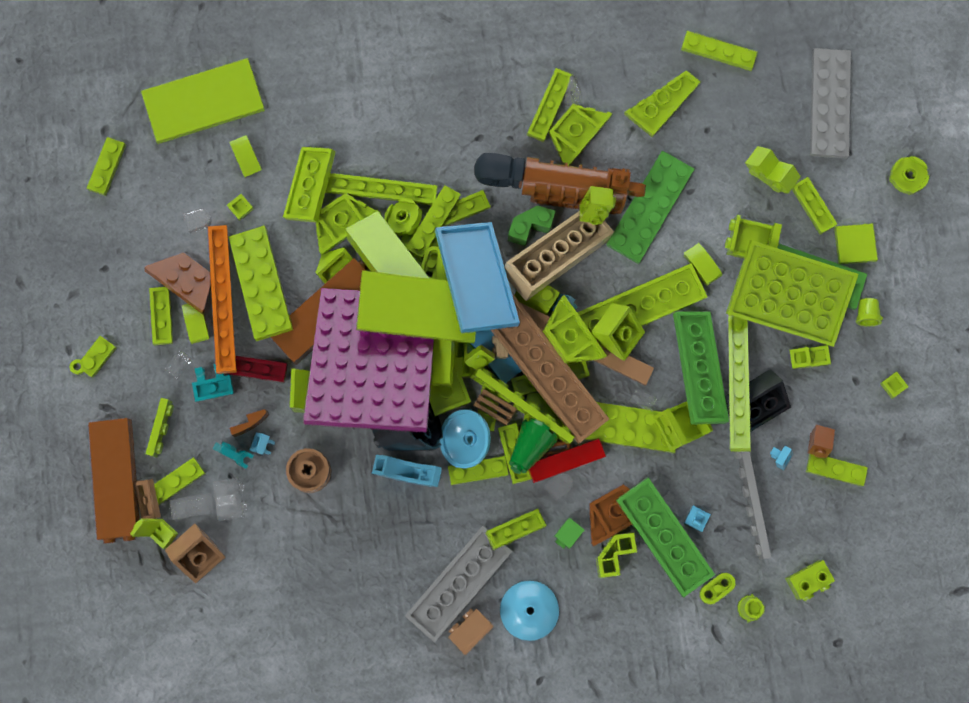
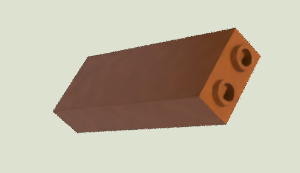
(300, 340)
(114, 479)

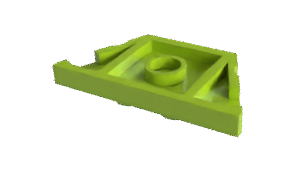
(576, 131)
(336, 218)
(570, 335)

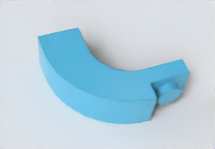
(406, 471)

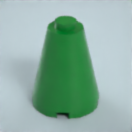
(531, 445)

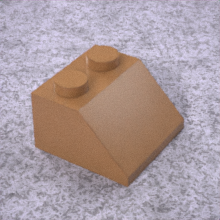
(194, 553)
(470, 630)

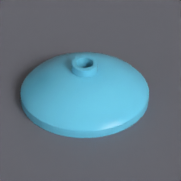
(457, 436)
(514, 608)

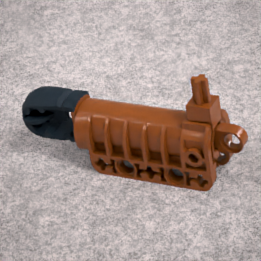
(555, 183)

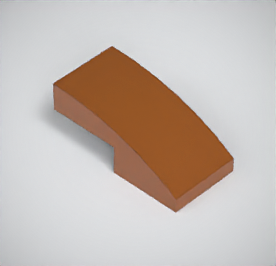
(254, 420)

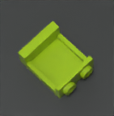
(745, 230)
(677, 428)

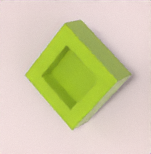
(240, 207)
(894, 385)

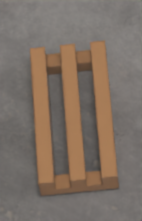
(498, 400)
(147, 499)

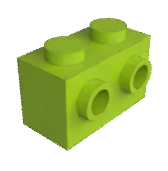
(596, 205)
(810, 580)

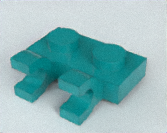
(211, 388)
(229, 451)

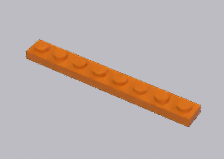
(222, 299)

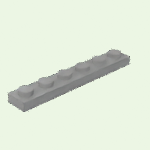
(753, 508)

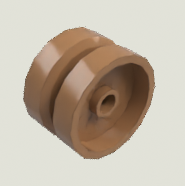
(297, 467)

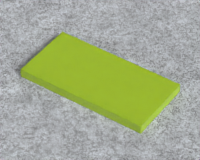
(202, 101)
(408, 307)

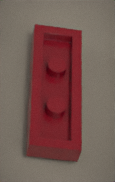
(260, 369)

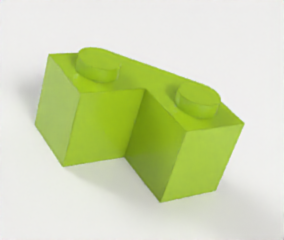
(771, 171)
(607, 560)

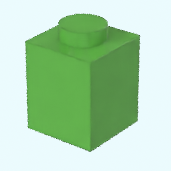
(568, 534)

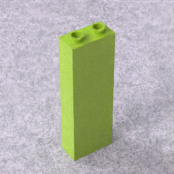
(382, 248)

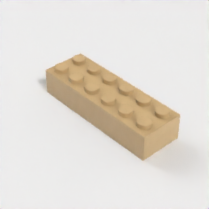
(555, 254)

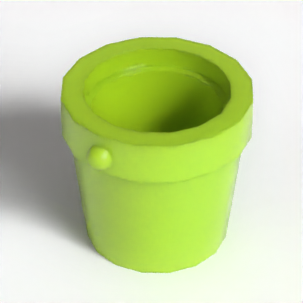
(869, 313)
(750, 608)

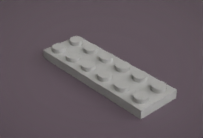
(830, 103)
(457, 585)

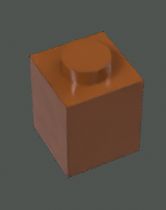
(821, 441)

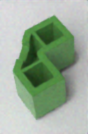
(536, 218)

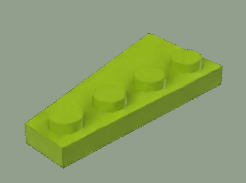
(656, 109)

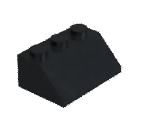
(766, 399)

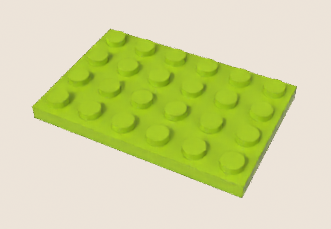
(792, 293)

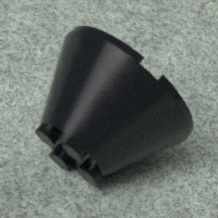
(411, 440)

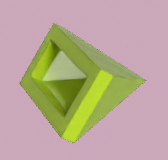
(332, 263)

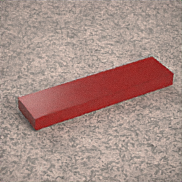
(566, 460)

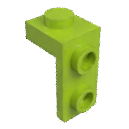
(477, 357)
(157, 529)

